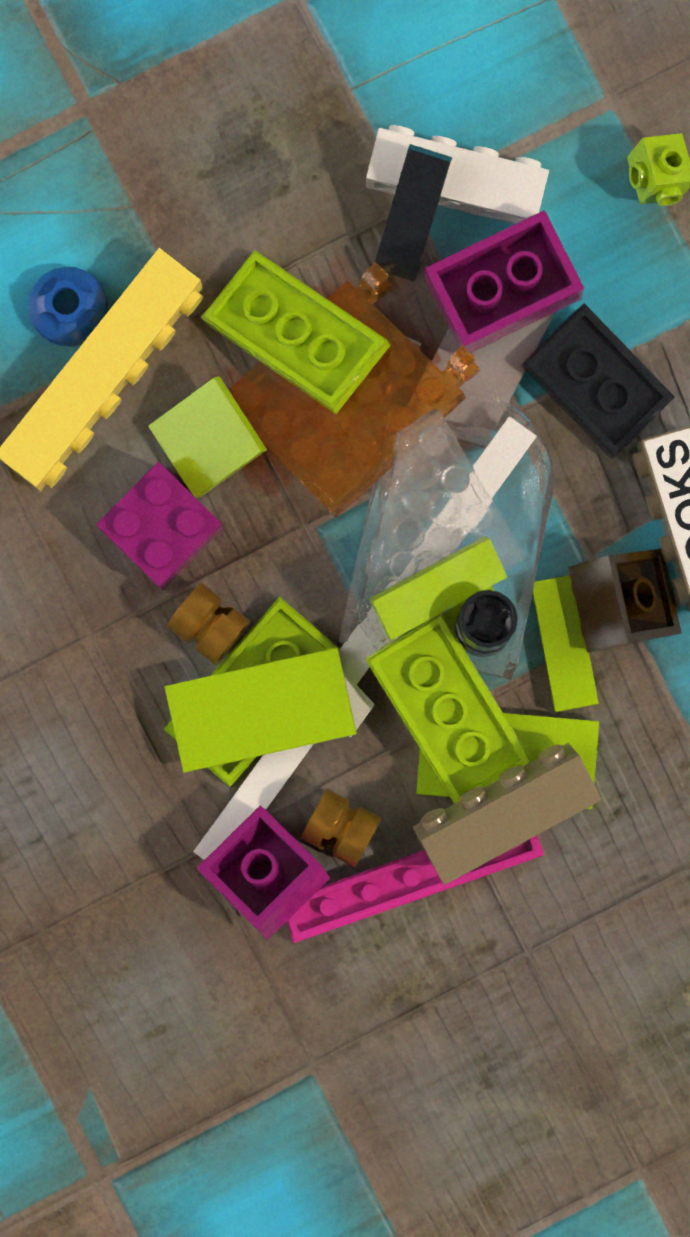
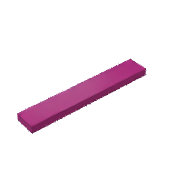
(388, 888)

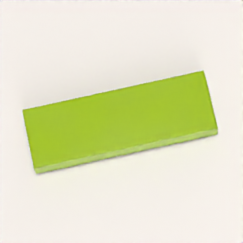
(438, 587)
(563, 645)

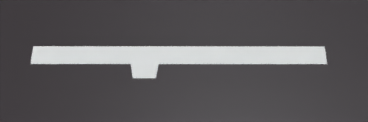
(276, 768)

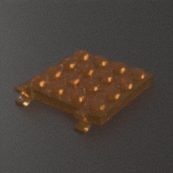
(349, 451)

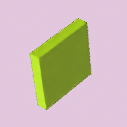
(207, 437)

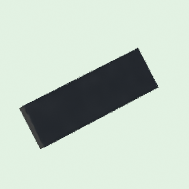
(412, 212)

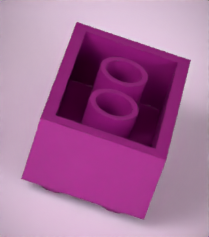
(504, 282)

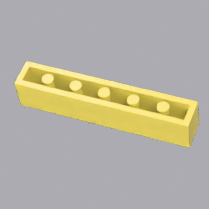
(100, 370)

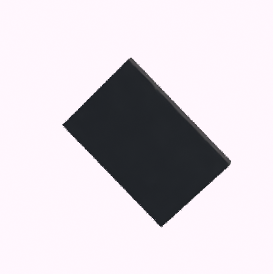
(597, 381)

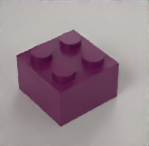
(160, 526)
(263, 872)

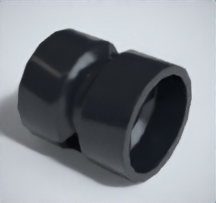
(486, 623)

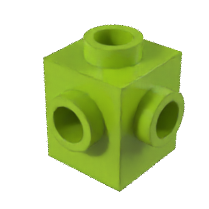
(660, 169)

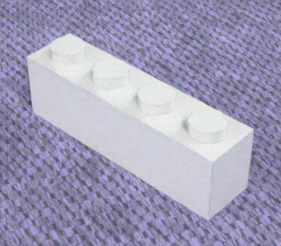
(475, 181)

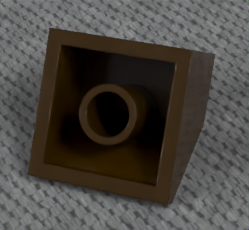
(624, 599)

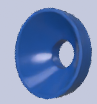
(74, 327)

